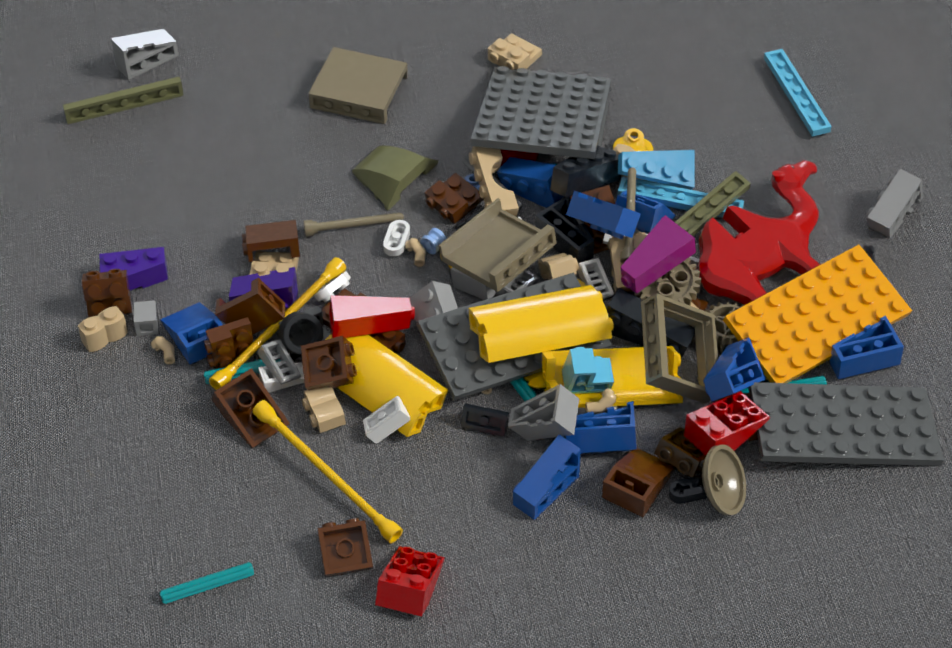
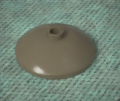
(724, 480)

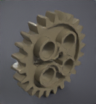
(671, 284)

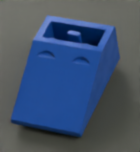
(650, 211)
(188, 330)

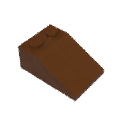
(236, 405)

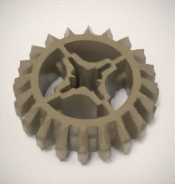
(723, 333)

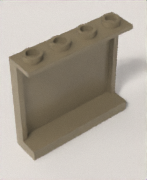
(357, 85)
(496, 246)

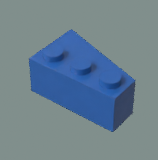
(529, 180)
(603, 215)
(867, 351)
(733, 370)
(606, 430)
(548, 477)

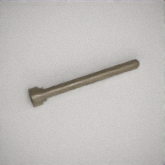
(631, 193)
(312, 227)

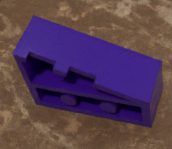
(143, 266)
(282, 284)

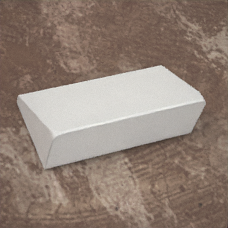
(386, 420)

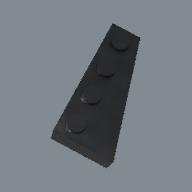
(585, 173)
(627, 323)

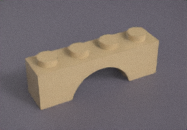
(486, 162)

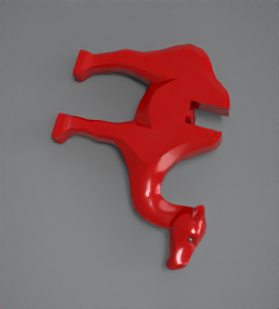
(764, 244)

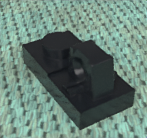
(484, 419)

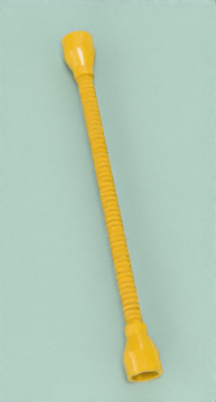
(224, 376)
(388, 529)

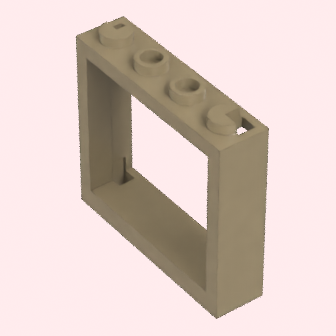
(655, 348)

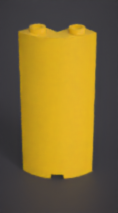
(540, 323)
(387, 375)
(628, 376)

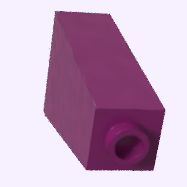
(657, 254)

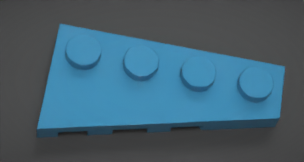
(663, 167)

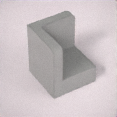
(145, 318)

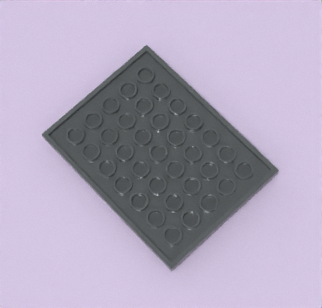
(542, 112)

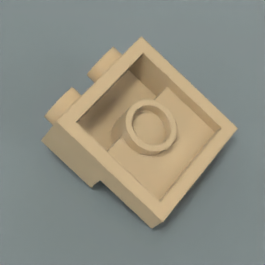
(513, 52)
(270, 261)

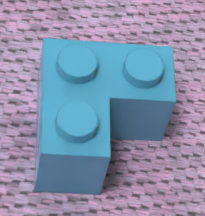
(586, 373)

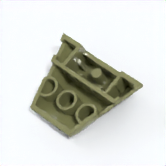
(390, 171)

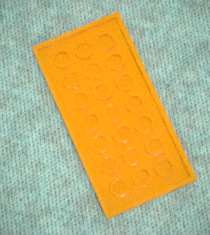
(806, 316)

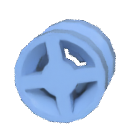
(433, 240)

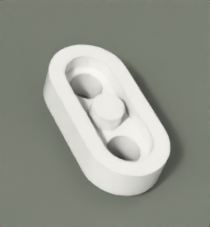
(396, 237)
(337, 283)

